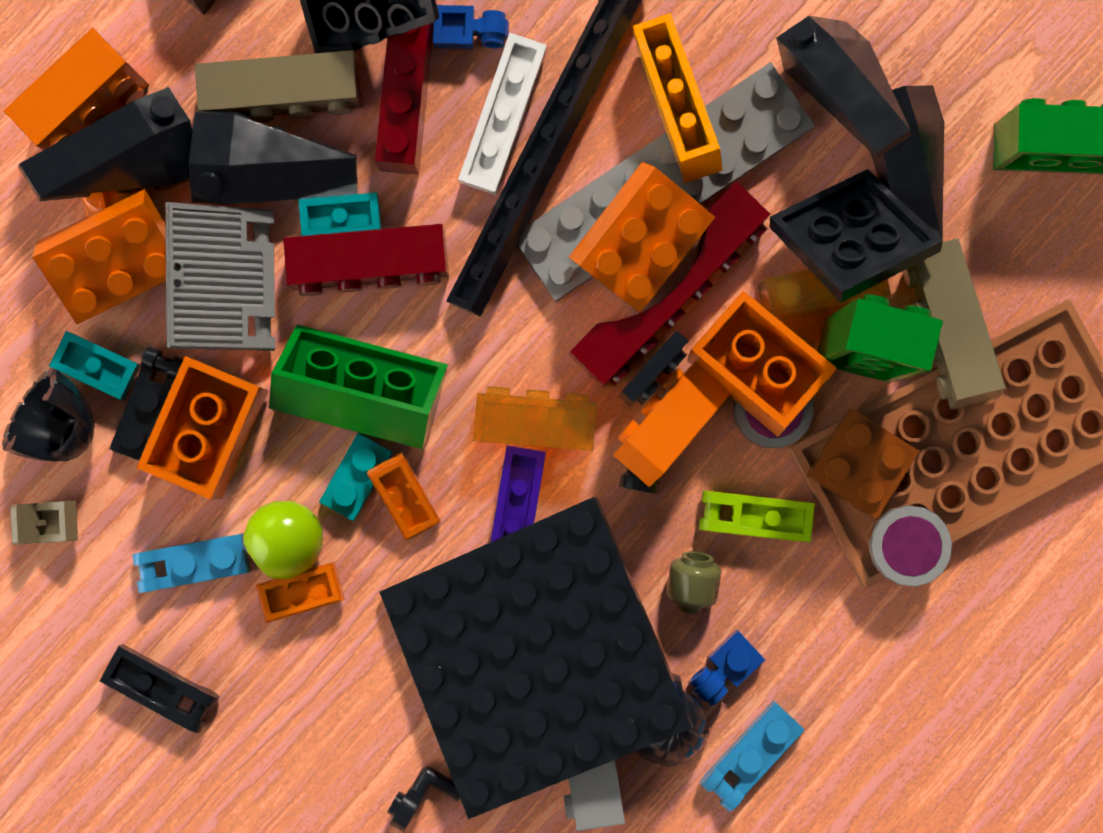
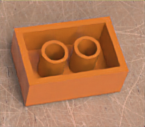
(76, 91)
(642, 236)
(105, 257)
(761, 363)
(202, 429)

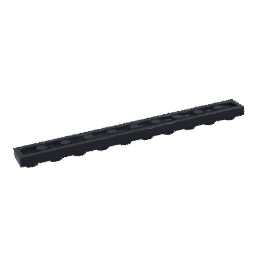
(541, 155)

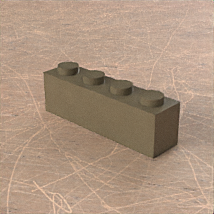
(280, 85)
(964, 347)

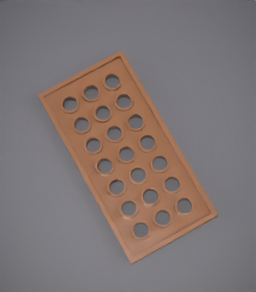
(1011, 487)

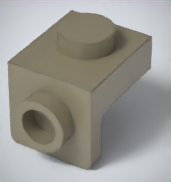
(44, 522)

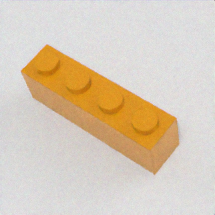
(678, 98)

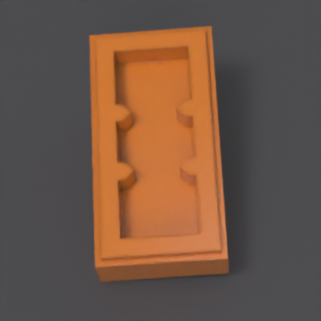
(403, 496)
(303, 593)

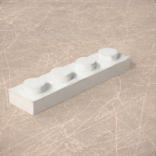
(502, 113)

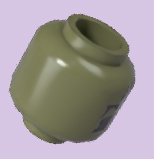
(694, 582)

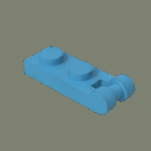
(193, 562)
(752, 755)

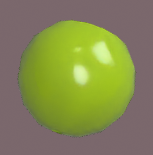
(284, 539)

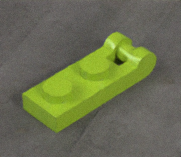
(758, 516)

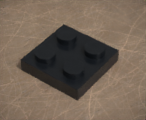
(665, 360)

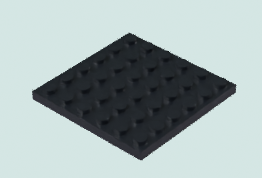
(535, 658)

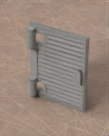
(219, 277)

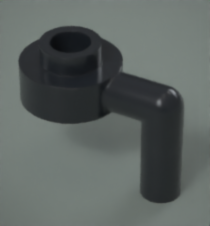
(406, 805)

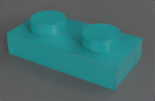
(340, 214)
(95, 365)
(350, 484)

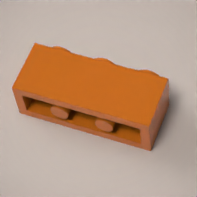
(670, 423)

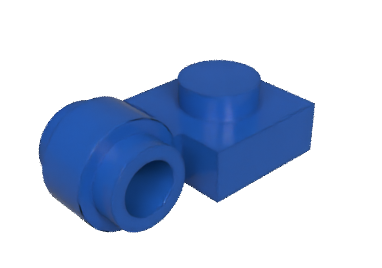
(458, 27)
(734, 660)

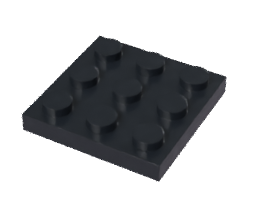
(855, 235)

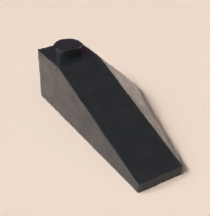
(357, 23)
(846, 79)
(124, 151)
(251, 163)
(916, 165)

